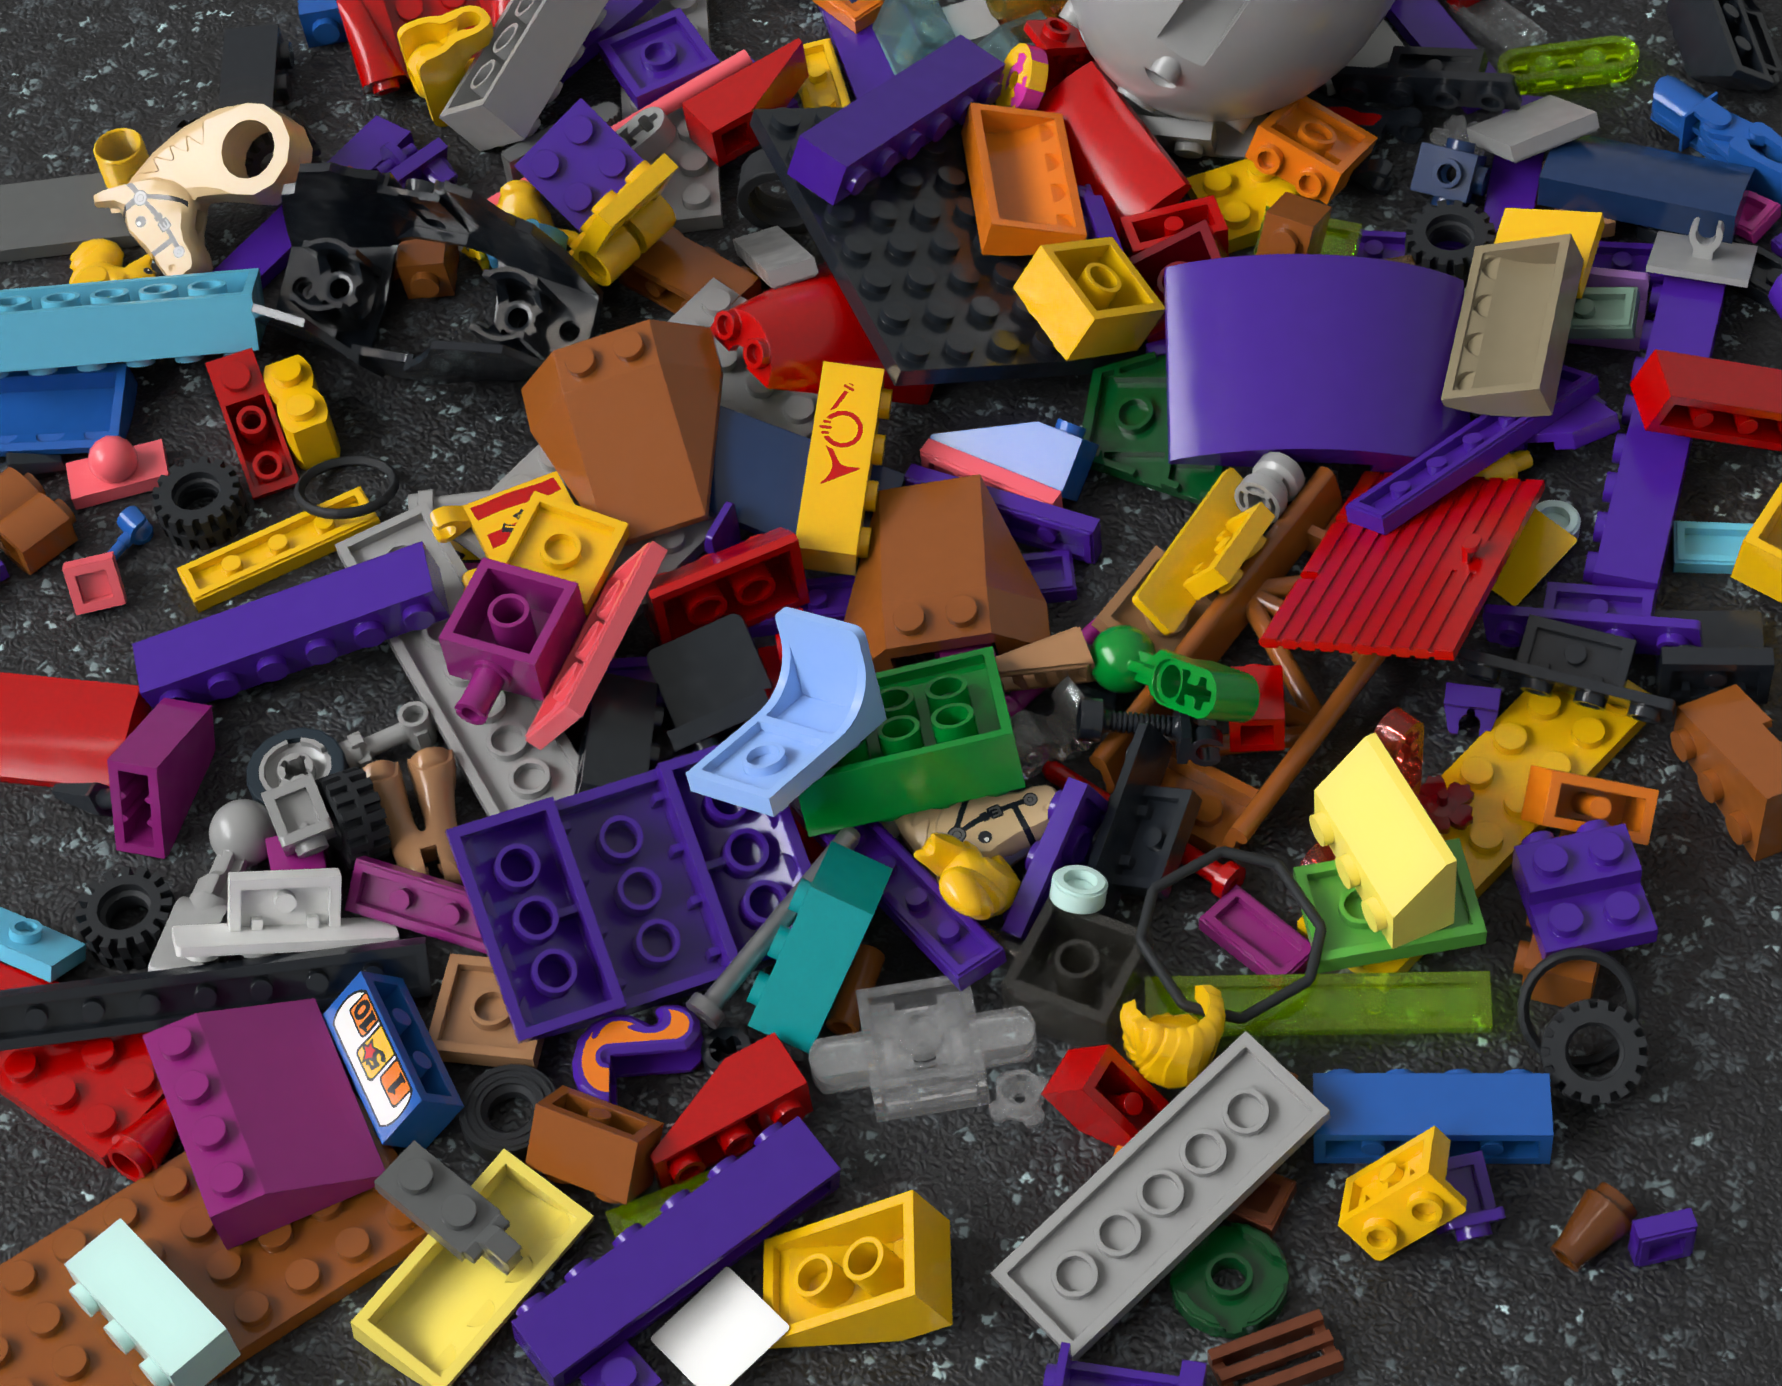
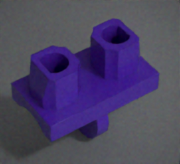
(409, 163)

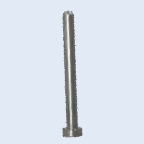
(709, 1006)

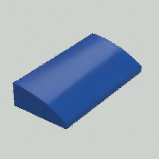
(65, 409)

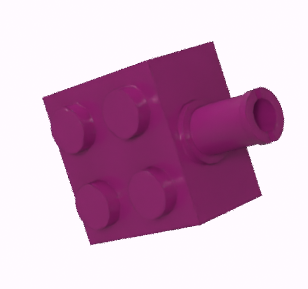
(509, 635)

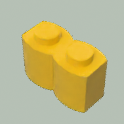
(301, 411)

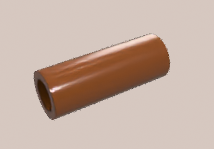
(862, 974)

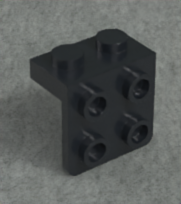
(710, 682)

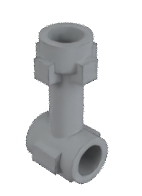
(414, 727)

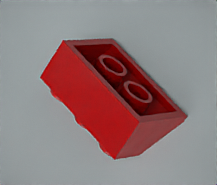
(745, 580)

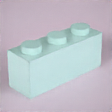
(149, 1310)

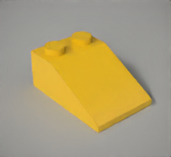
(862, 1275)

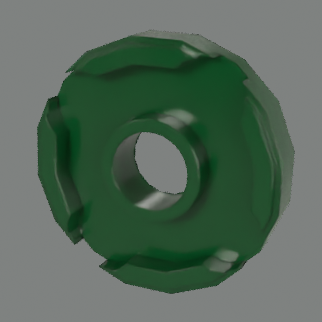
(1239, 1310)

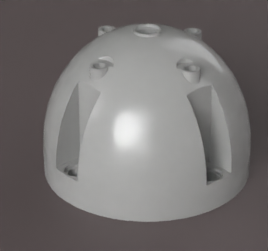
(1222, 55)

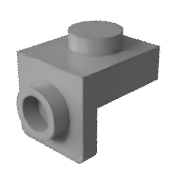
(299, 817)

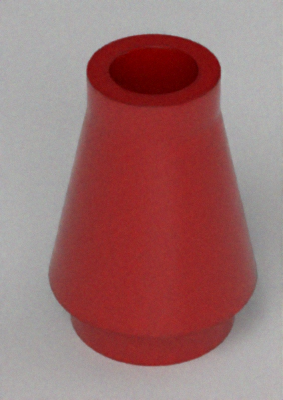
(144, 1143)

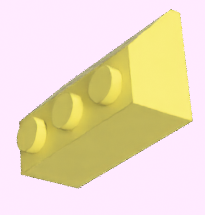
(1385, 845)

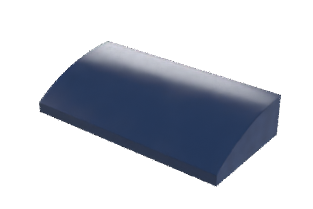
(1645, 186)
(765, 473)

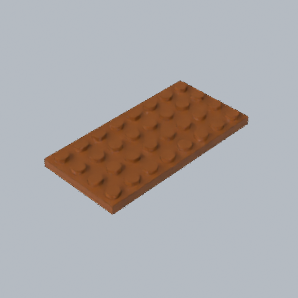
(252, 1289)

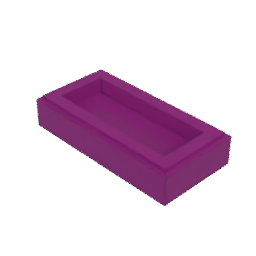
(1255, 935)

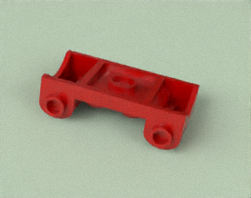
(373, 38)

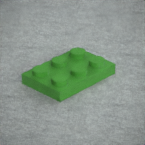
(1353, 943)

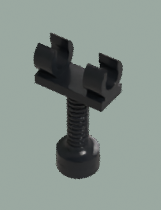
(1095, 720)

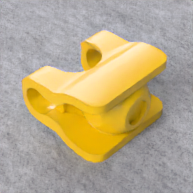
(440, 52)

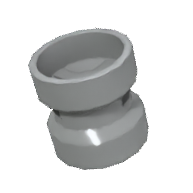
(1267, 484)

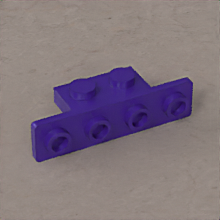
(1607, 609)

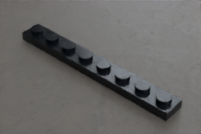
(160, 997)

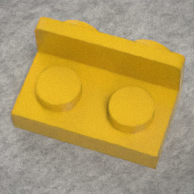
(1401, 1196)

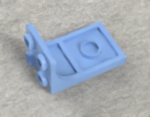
(814, 717)

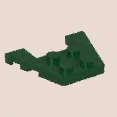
(1131, 427)

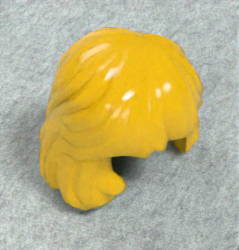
(1174, 1047)

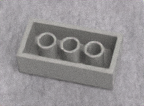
(520, 70)

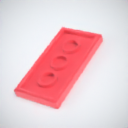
(595, 645)

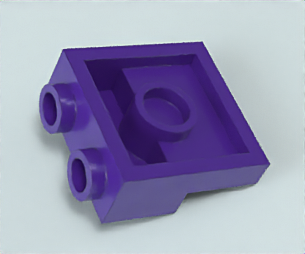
(1583, 889)

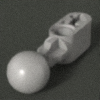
(239, 842)

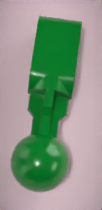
(1196, 687)

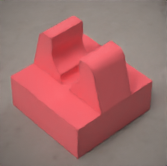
(94, 583)

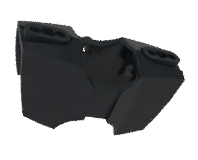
(347, 242)

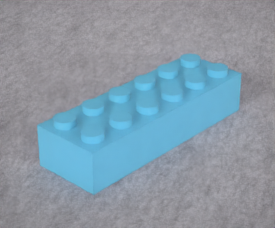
(129, 321)

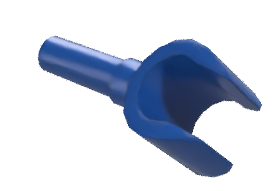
(135, 530)

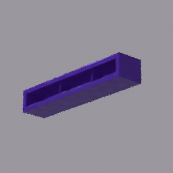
(895, 120)
(293, 629)
(675, 1252)

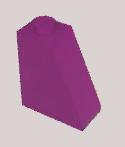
(159, 775)

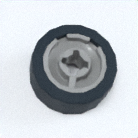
(292, 756)

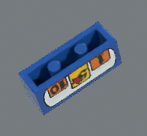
(392, 1060)

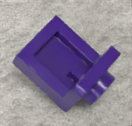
(1470, 1178)

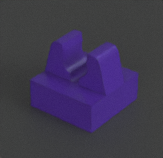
(1464, 698)

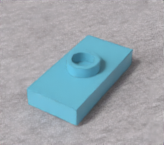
(37, 948)

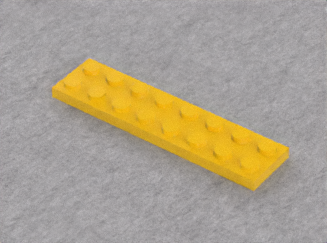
(1497, 767)

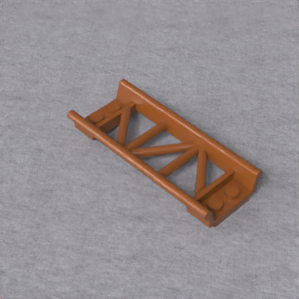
(1229, 806)

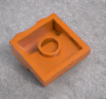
(1310, 148)

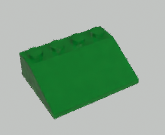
(939, 747)

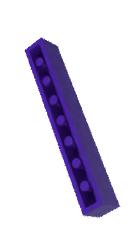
(1652, 464)

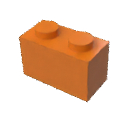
(1571, 799)

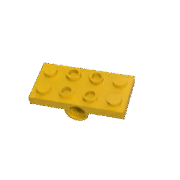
(626, 222)

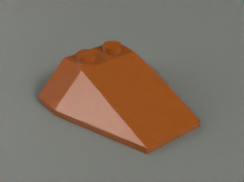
(633, 423)
(943, 575)

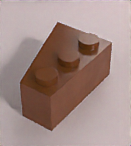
(1735, 765)

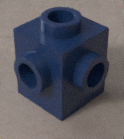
(1435, 167)

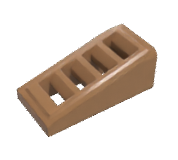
(1047, 662)

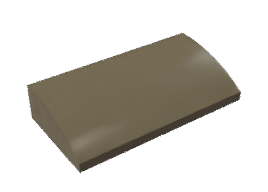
(1514, 327)

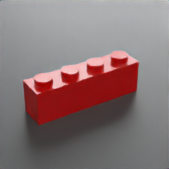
(1710, 399)

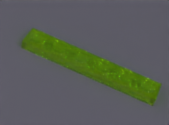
(1345, 1002)

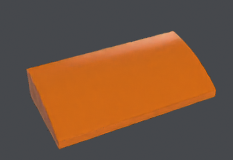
(1020, 179)

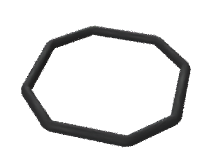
(1194, 866)

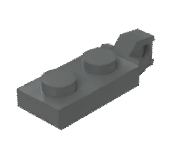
(448, 1209)

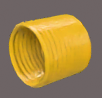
(119, 155)

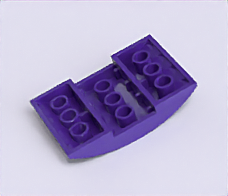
(1308, 359)
(621, 895)

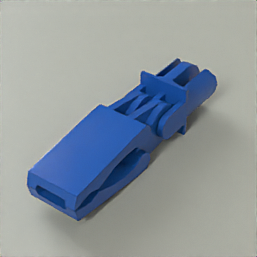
(1719, 133)

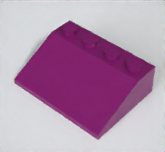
(263, 1115)

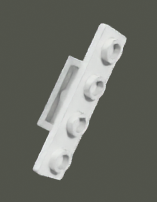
(280, 915)

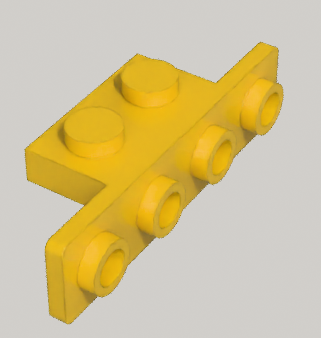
(1203, 555)

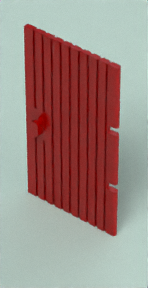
(1409, 587)

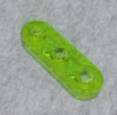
(1571, 64)

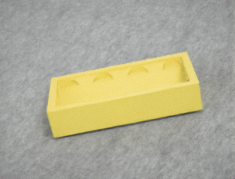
(446, 1310)

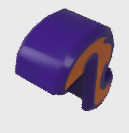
(632, 1047)

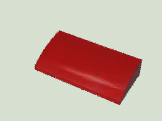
(1113, 146)
(63, 727)

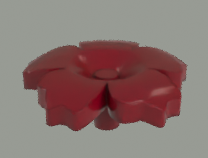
(1445, 805)

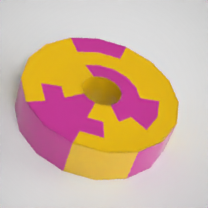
(1023, 77)

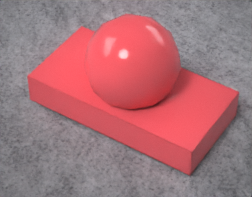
(116, 471)

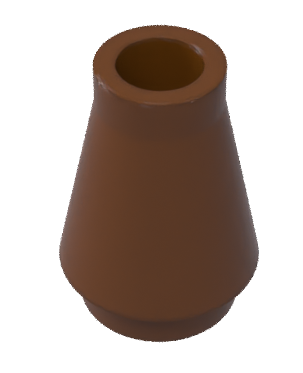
(1595, 1224)

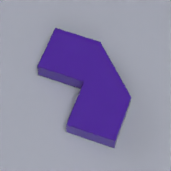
(1578, 427)

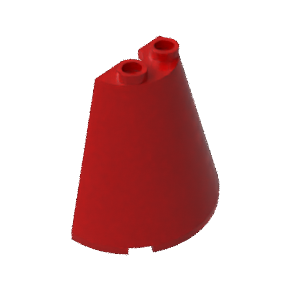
(796, 329)

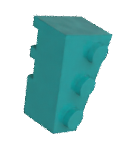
(818, 947)

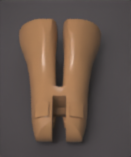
(434, 784)

